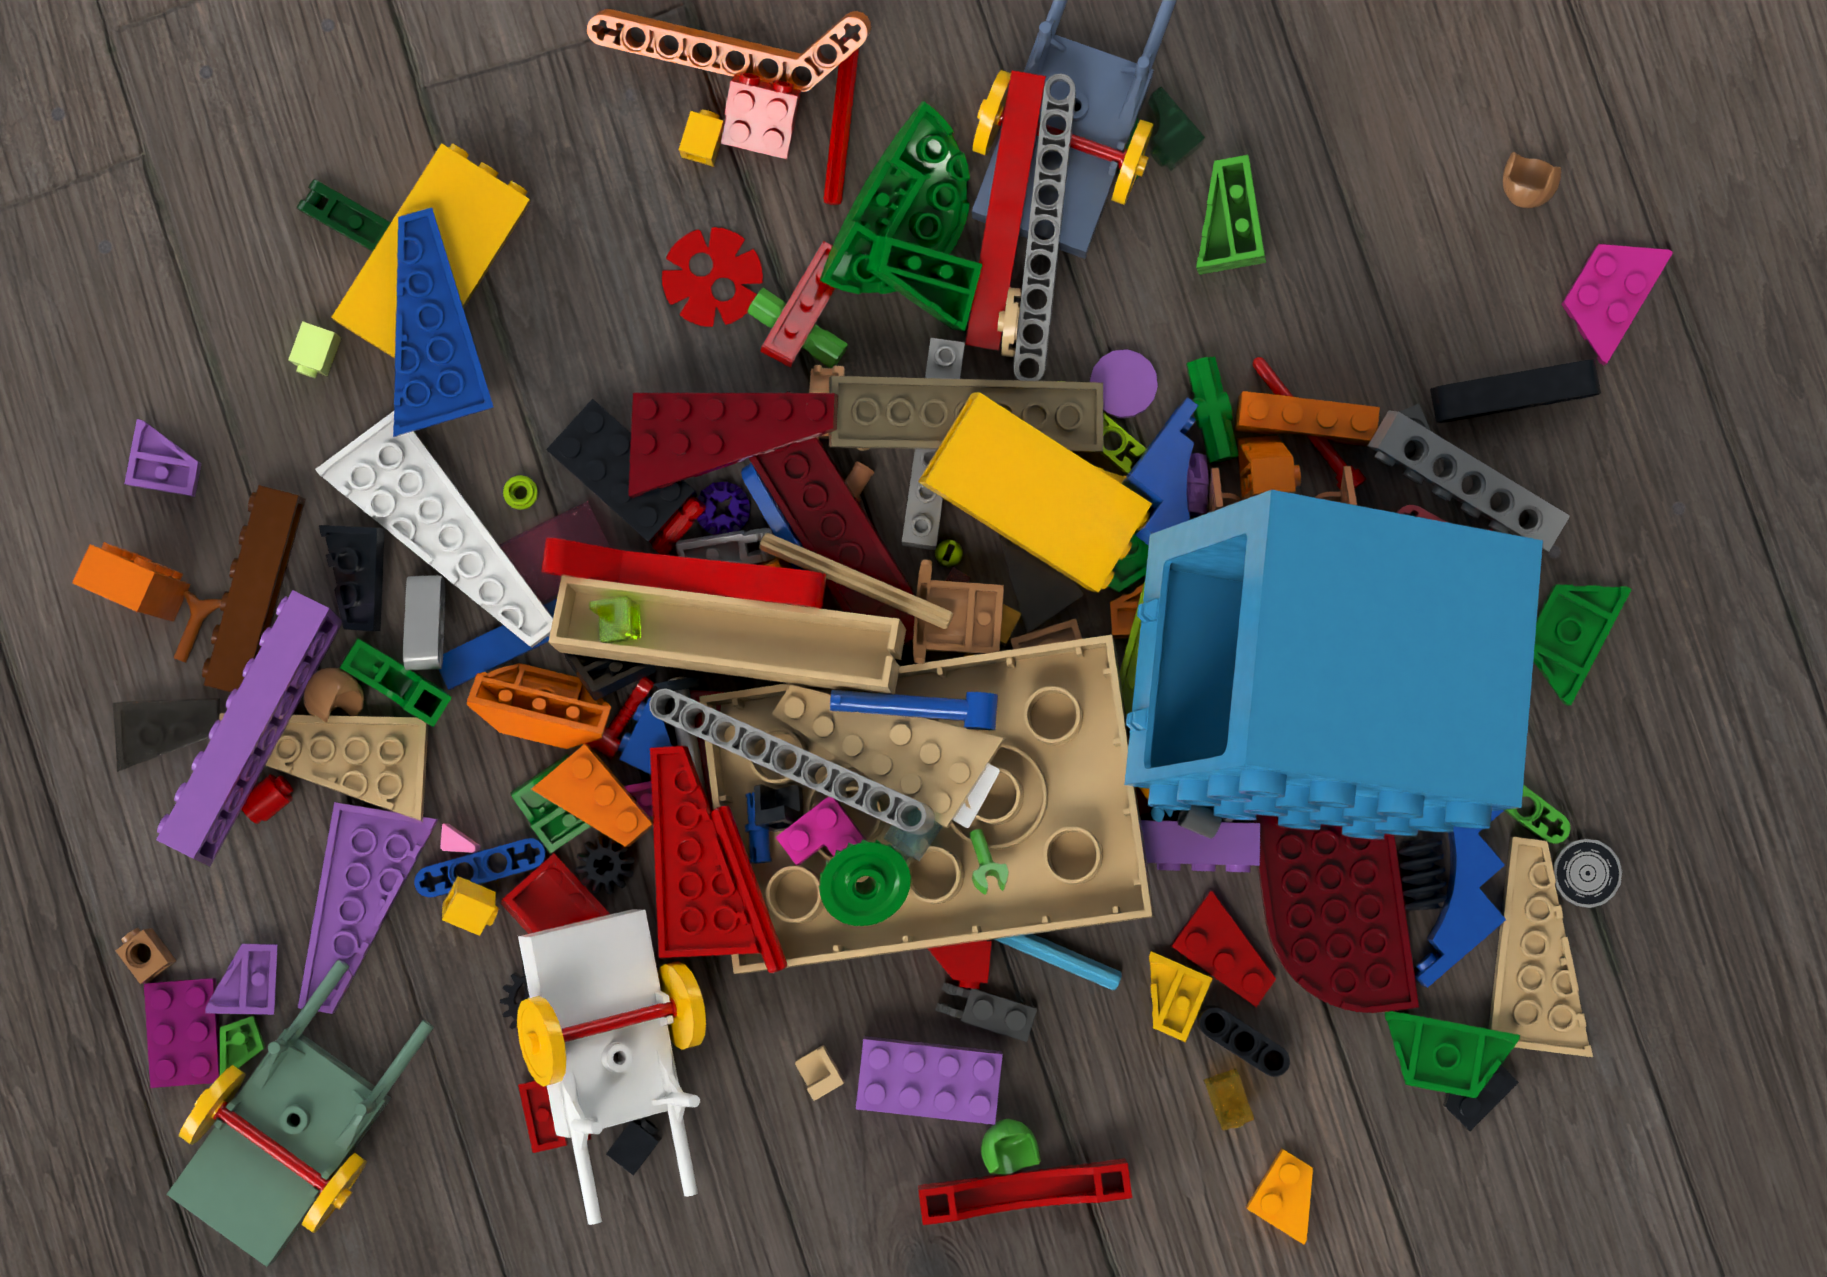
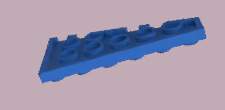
(434, 349)

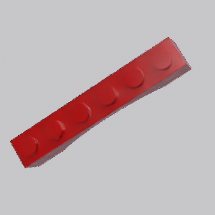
(1026, 1189)

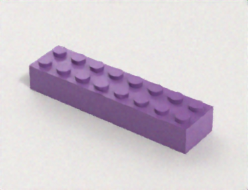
(249, 728)

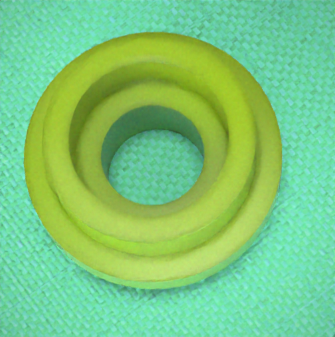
(512, 485)

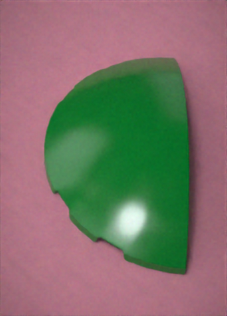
(910, 195)

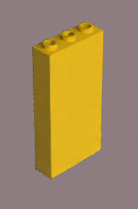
(474, 222)
(1036, 493)

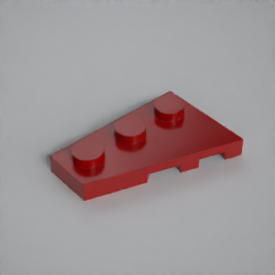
(1223, 951)

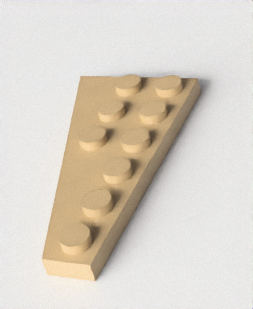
(905, 753)
(359, 756)

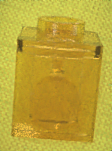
(1228, 1099)

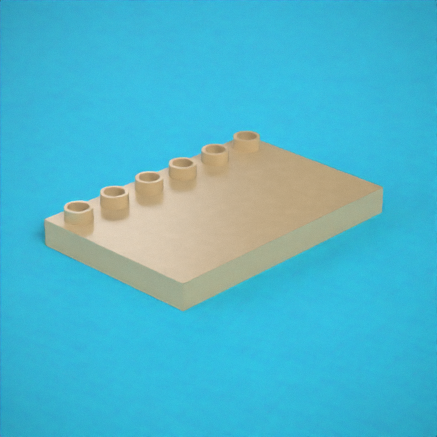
(1049, 816)

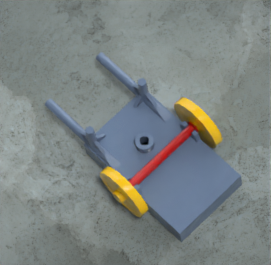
(1110, 102)

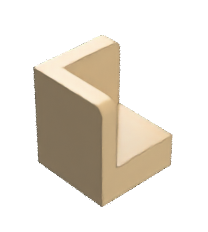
(819, 1072)

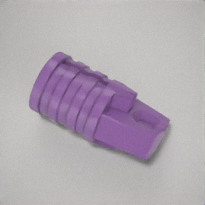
(1197, 485)

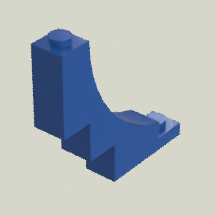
(1163, 471)
(1467, 911)

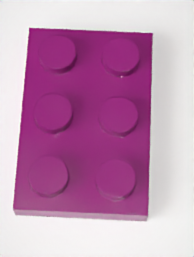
(180, 1034)

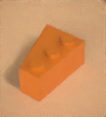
(1266, 466)
(595, 796)

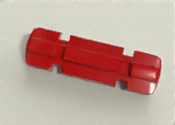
(678, 526)

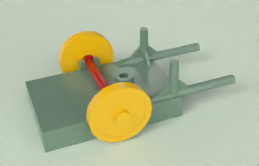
(258, 1169)

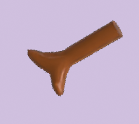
(199, 611)

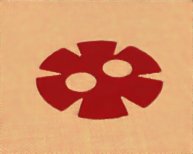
(722, 250)

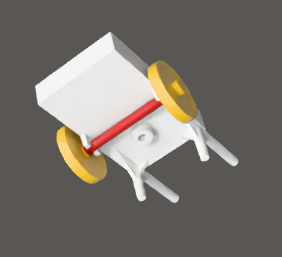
(602, 995)

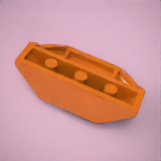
(539, 705)

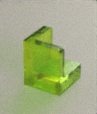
(617, 619)

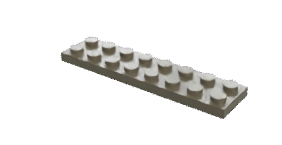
(922, 410)

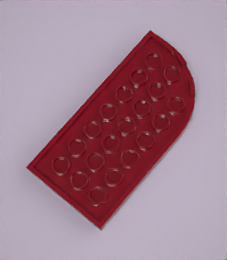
(1337, 915)

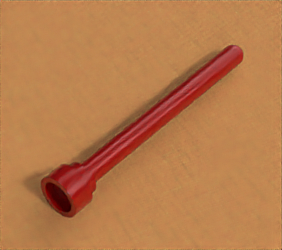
(1320, 443)

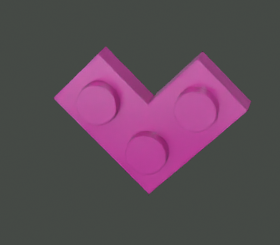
(820, 827)

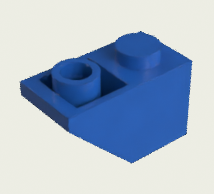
(647, 734)

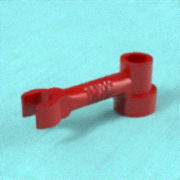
(609, 742)

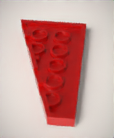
(694, 883)

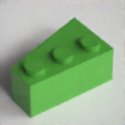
(1232, 219)

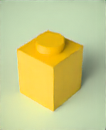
(702, 137)
(469, 906)

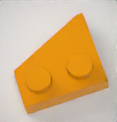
(1285, 1196)

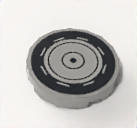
(1587, 873)

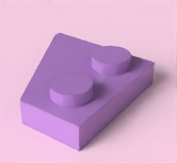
(160, 463)
(247, 983)

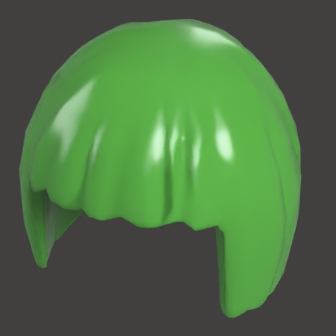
(1009, 1147)

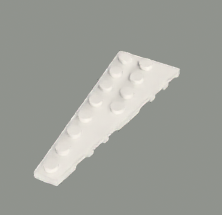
(419, 504)

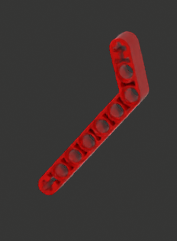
(684, 573)

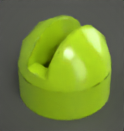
(955, 557)

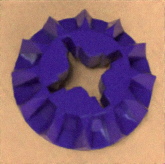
(738, 506)

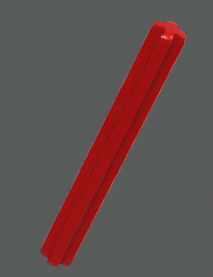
(840, 129)
(748, 889)

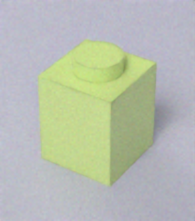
(314, 350)

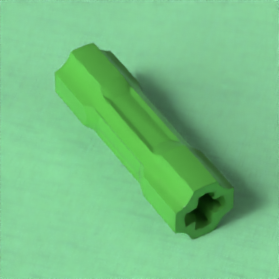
(820, 343)

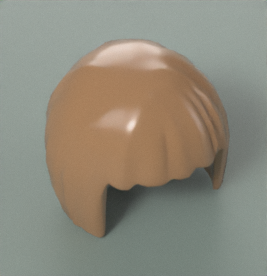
(1530, 181)
(333, 689)

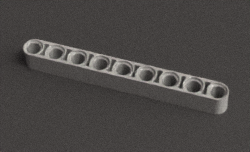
(1041, 212)
(806, 763)

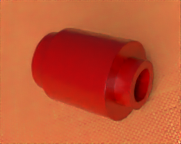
(267, 798)

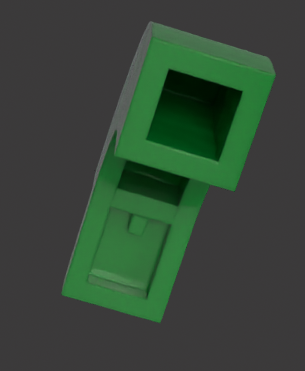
(390, 678)

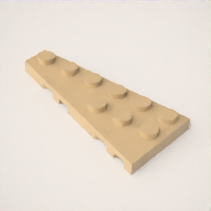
(1534, 963)

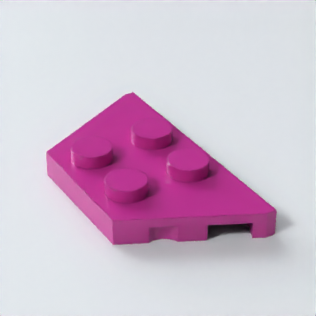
(1612, 292)

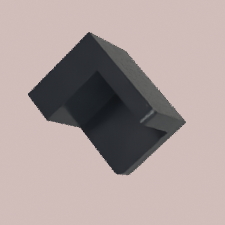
(777, 807)

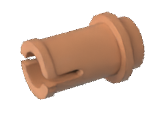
(858, 478)

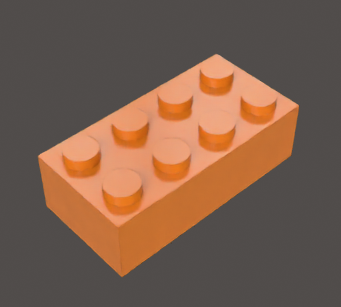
(132, 581)

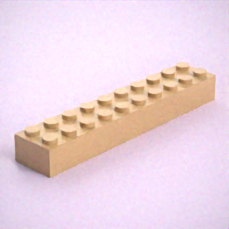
(736, 636)

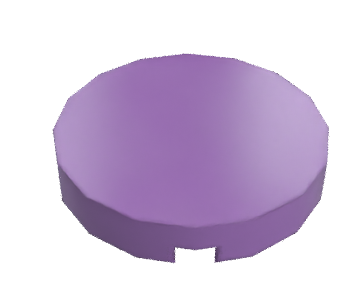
(1127, 383)

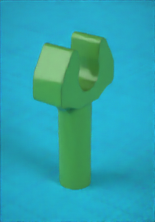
(987, 866)

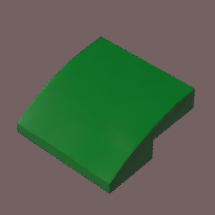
(548, 820)

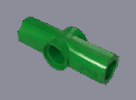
(1213, 410)

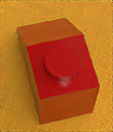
(965, 962)

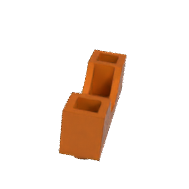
(1304, 416)

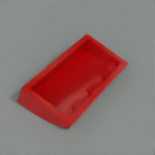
(551, 899)

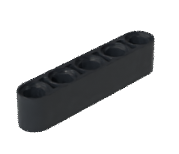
(1515, 391)

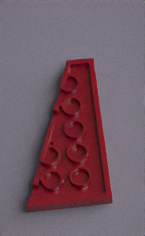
(702, 432)

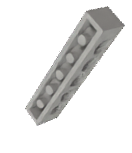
(1397, 430)
(924, 505)

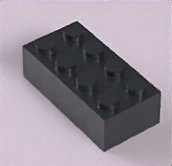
(599, 455)

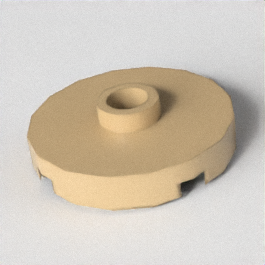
(1008, 322)

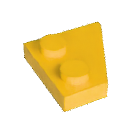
(1176, 996)

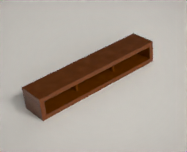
(255, 585)

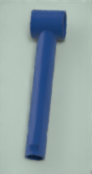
(976, 711)

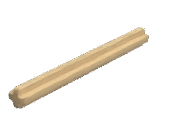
(856, 580)

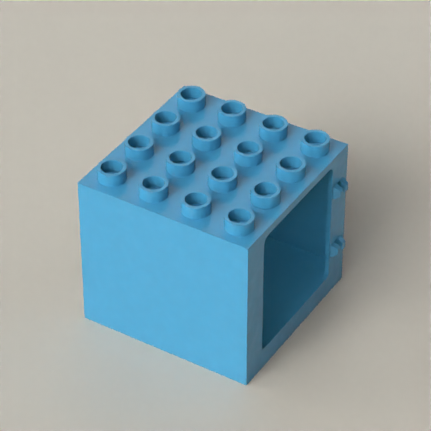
(1334, 667)

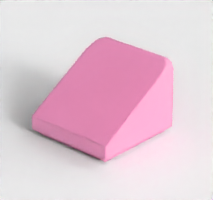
(456, 841)

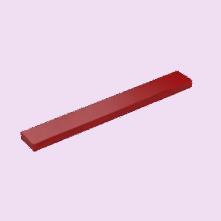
(1006, 207)

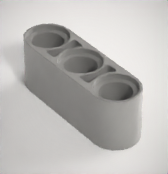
(424, 622)

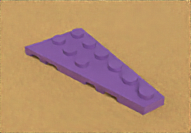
(360, 879)

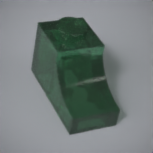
(1176, 133)

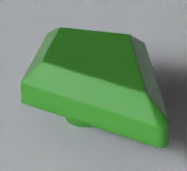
(239, 1043)

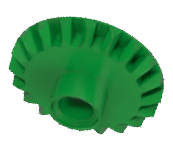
(869, 900)

